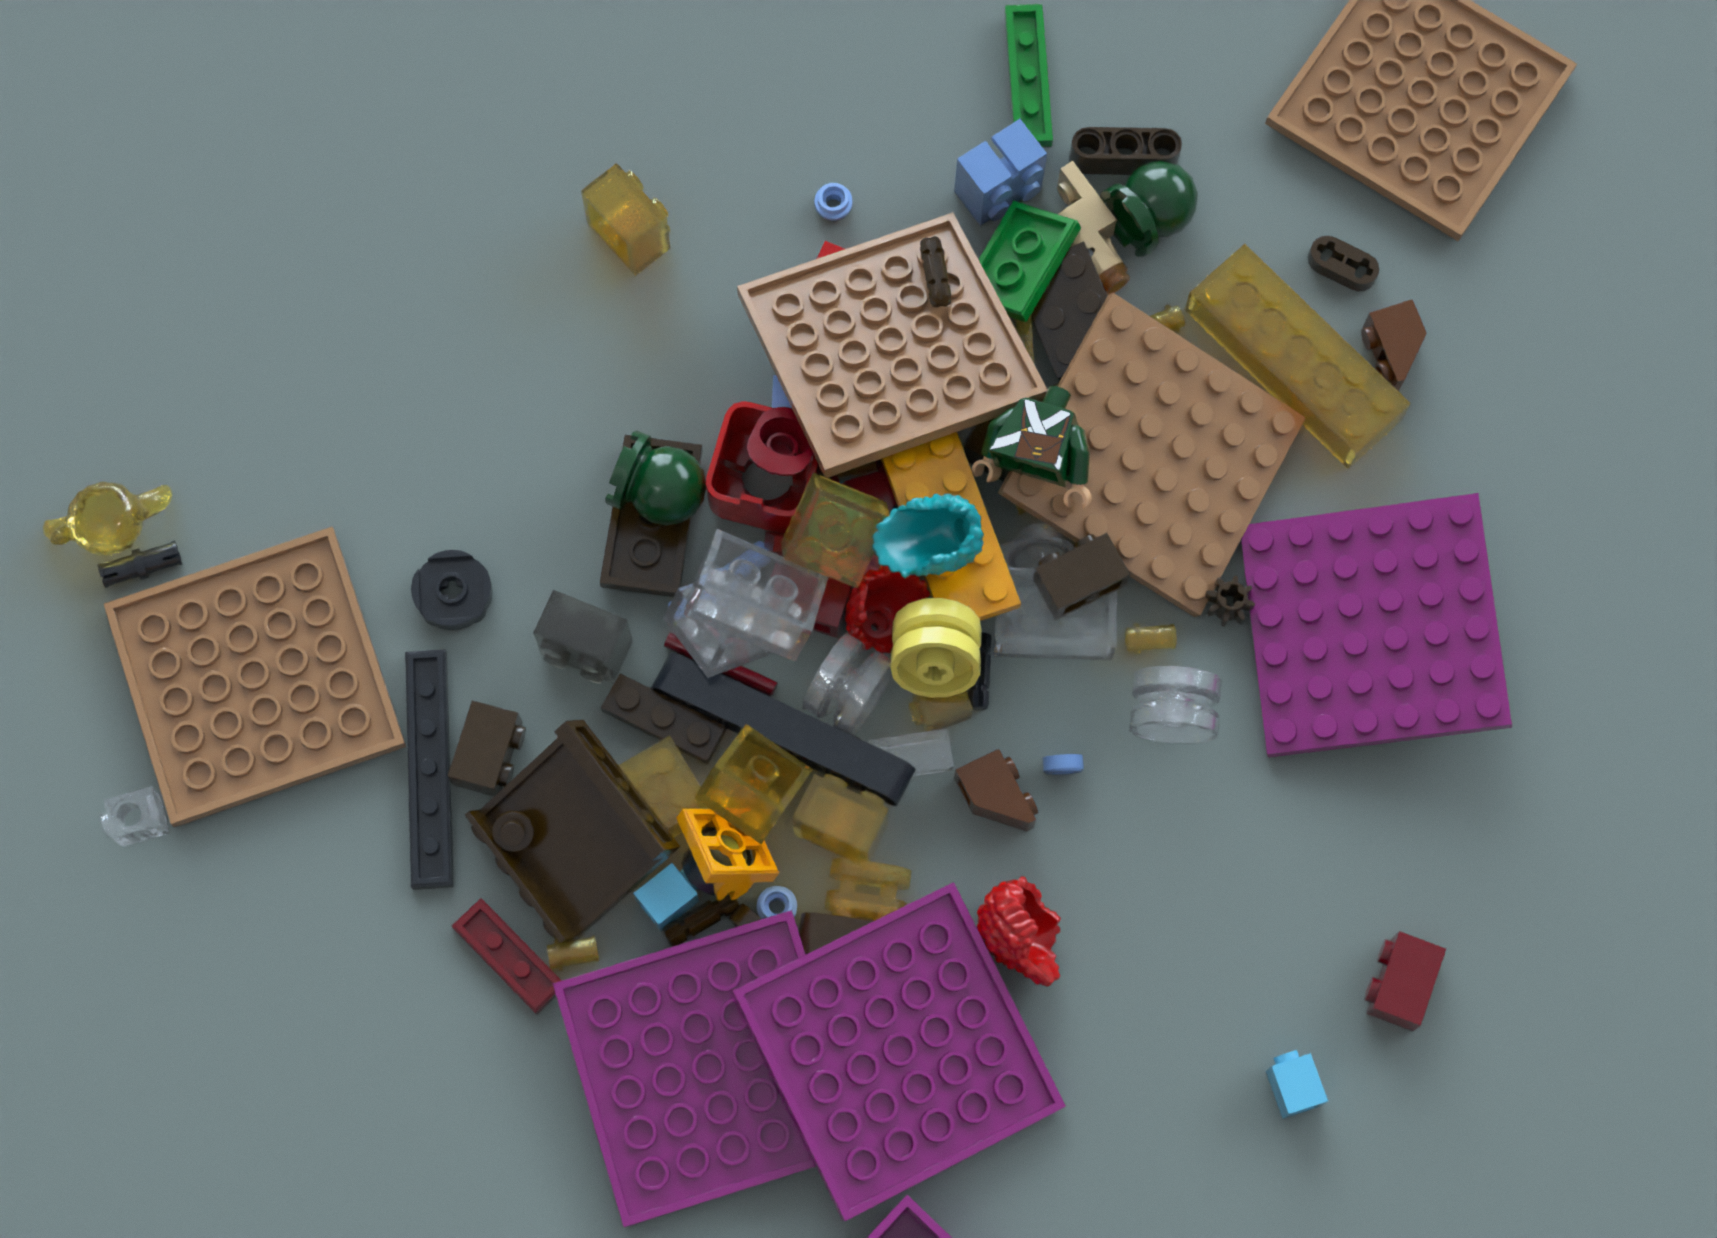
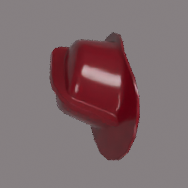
(779, 443)

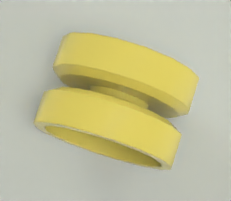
(936, 647)

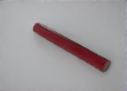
(739, 673)

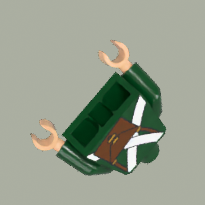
(1039, 443)

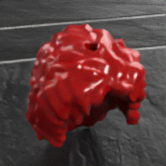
(877, 603)
(1020, 930)

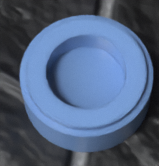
(1063, 764)

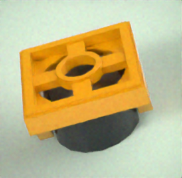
(721, 856)

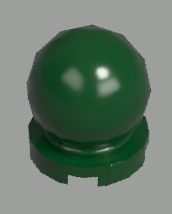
(1151, 205)
(660, 482)

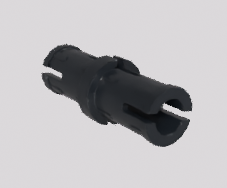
(139, 564)

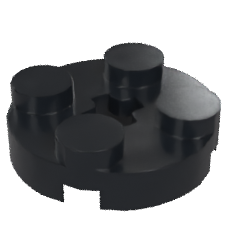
(436, 574)

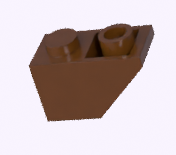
(1395, 339)
(993, 792)

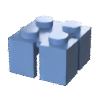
(991, 183)

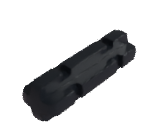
(978, 695)

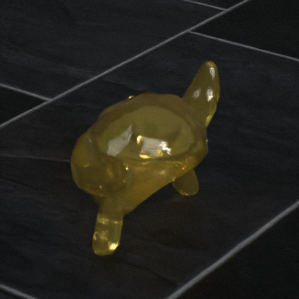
(106, 517)

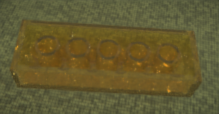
(1296, 355)

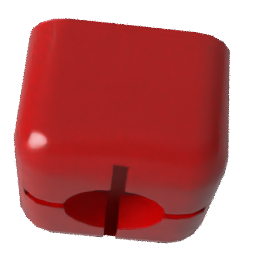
(726, 488)

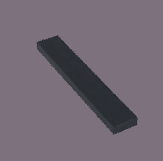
(428, 770)

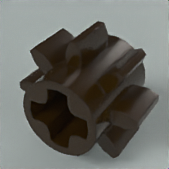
(1240, 601)

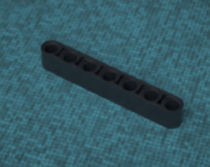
(799, 734)

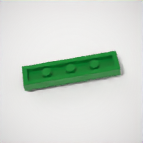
(1029, 70)

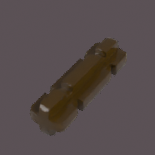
(935, 271)
(699, 919)

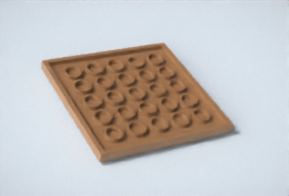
(1422, 102)
(875, 360)
(1172, 450)
(253, 676)

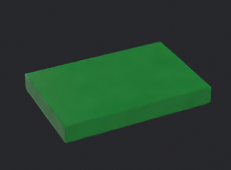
(1026, 255)

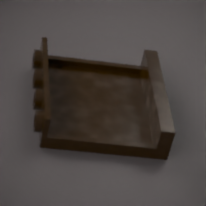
(589, 836)

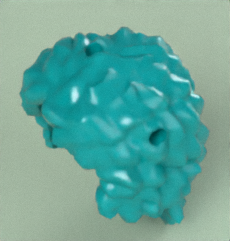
(929, 536)

